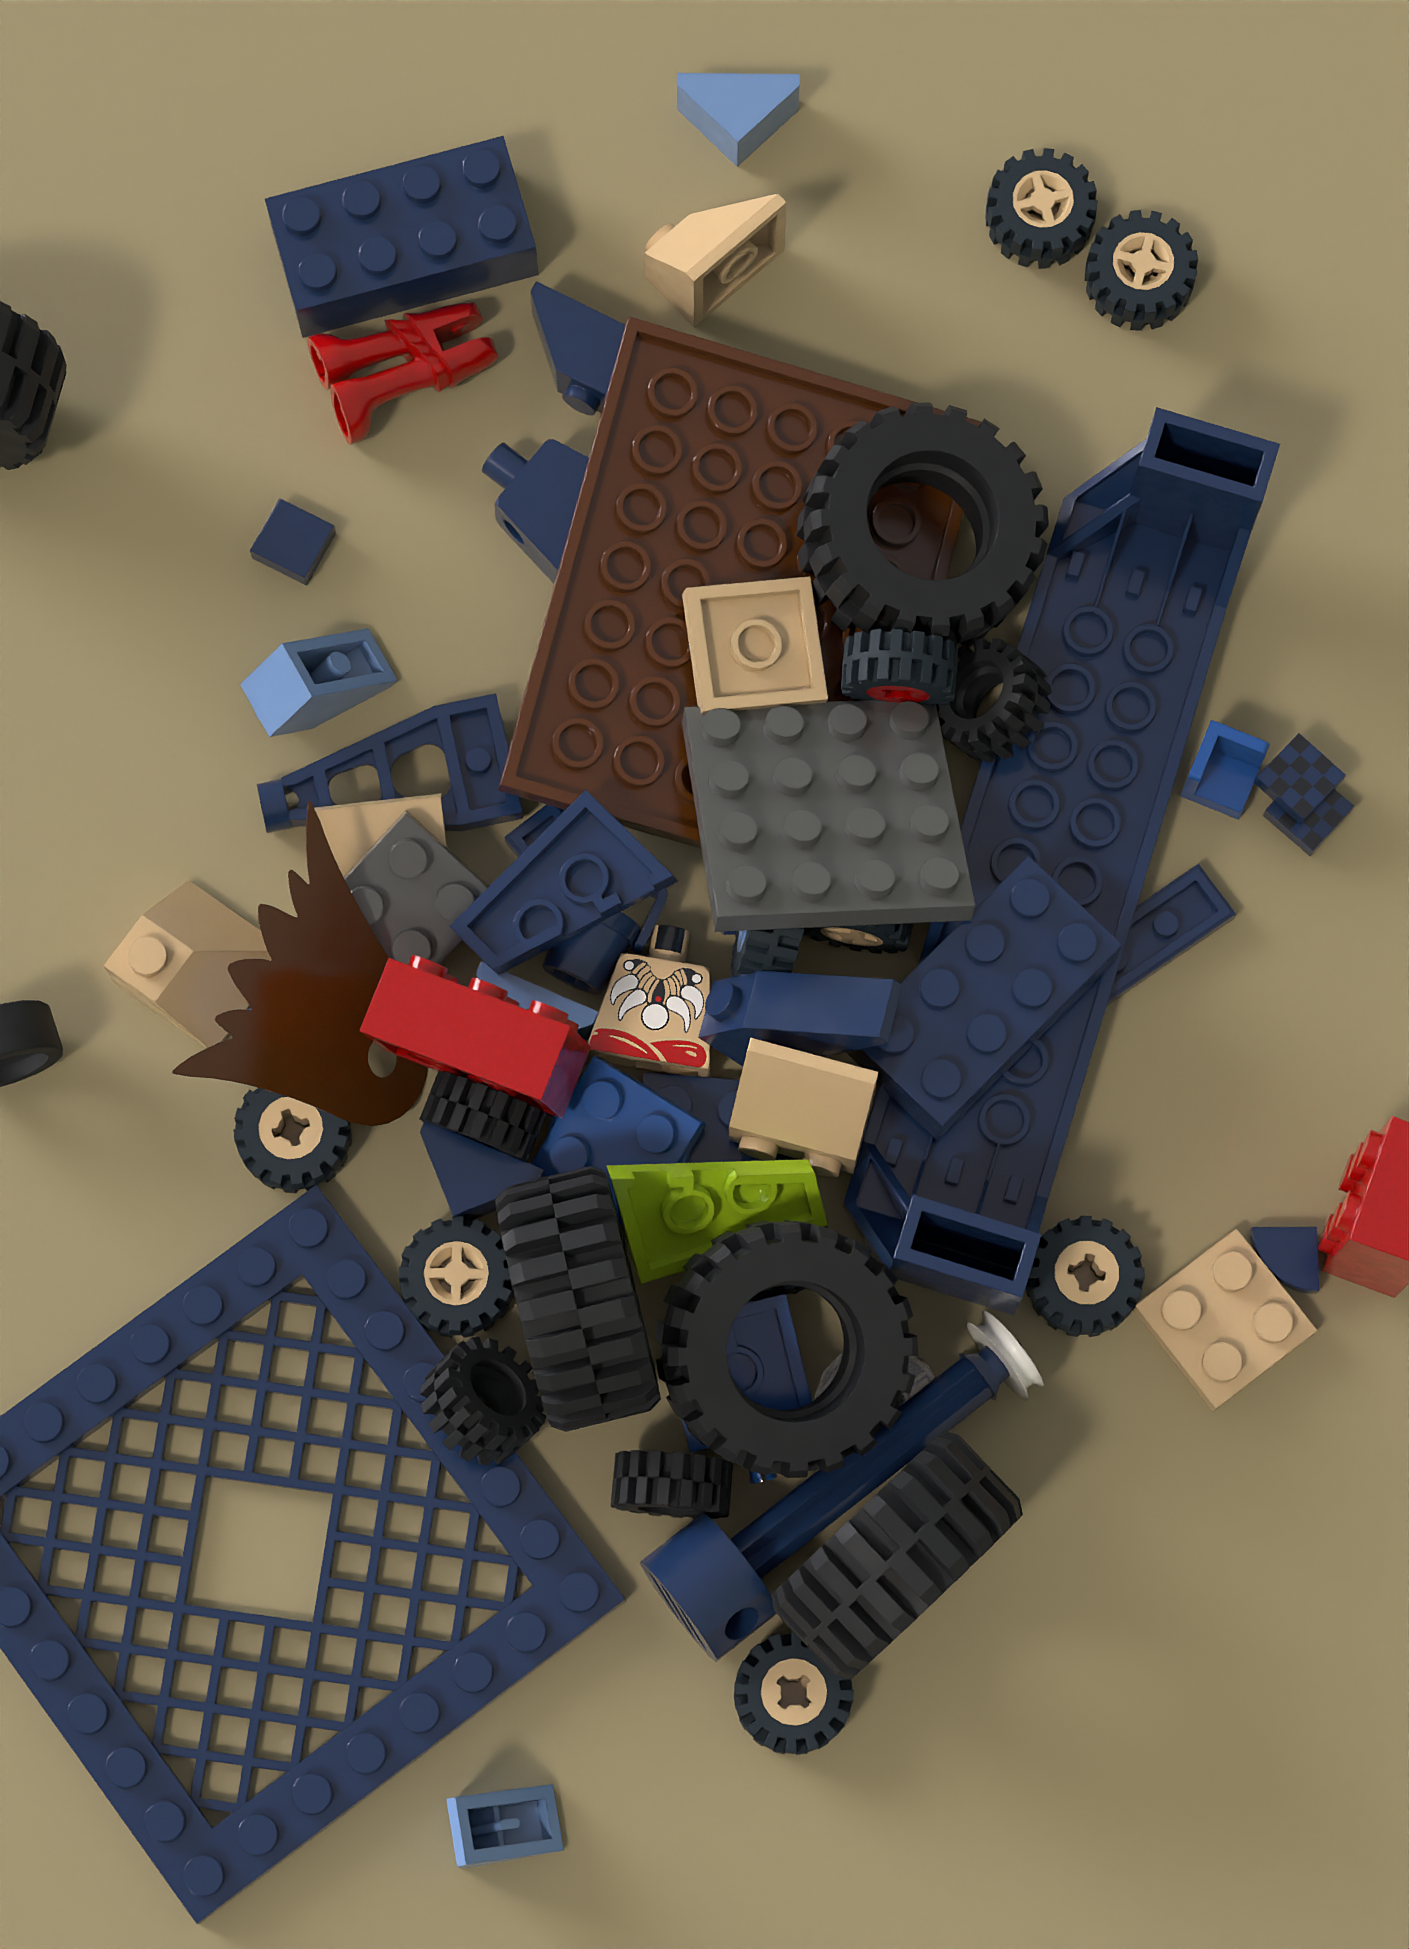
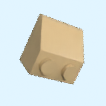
(801, 1108)

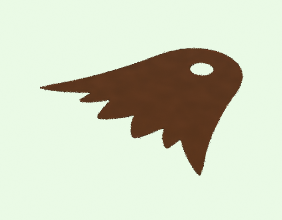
(311, 1004)

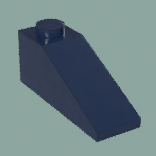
(799, 1012)

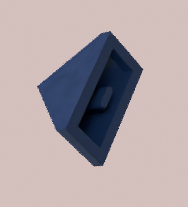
(471, 1171)

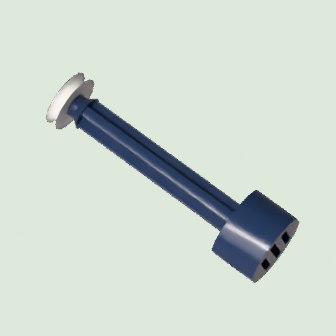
(717, 1581)

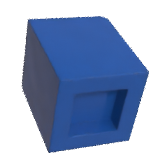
(1225, 769)

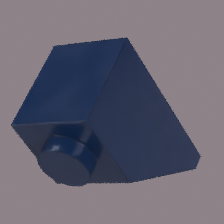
(578, 347)

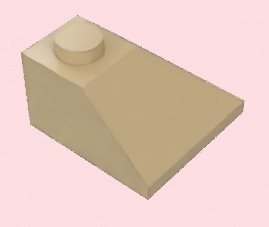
(714, 253)
(180, 961)

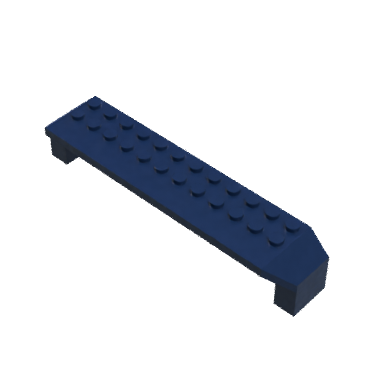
(1126, 645)

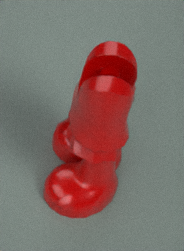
(414, 338)

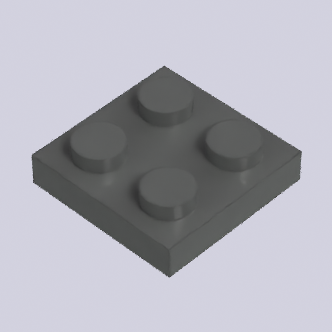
(413, 891)

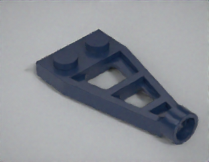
(474, 753)

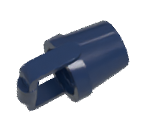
(592, 955)

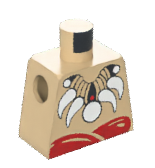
(655, 1010)

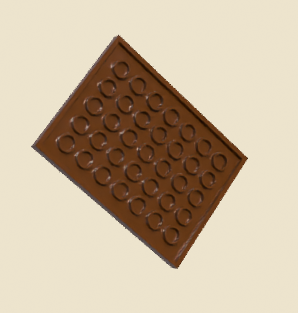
(686, 489)

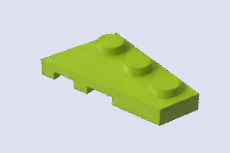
(684, 1206)

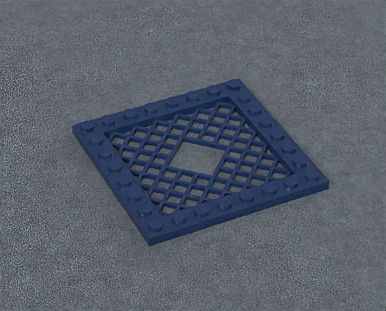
(567, 1598)

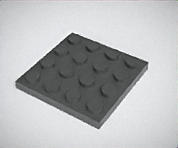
(826, 816)

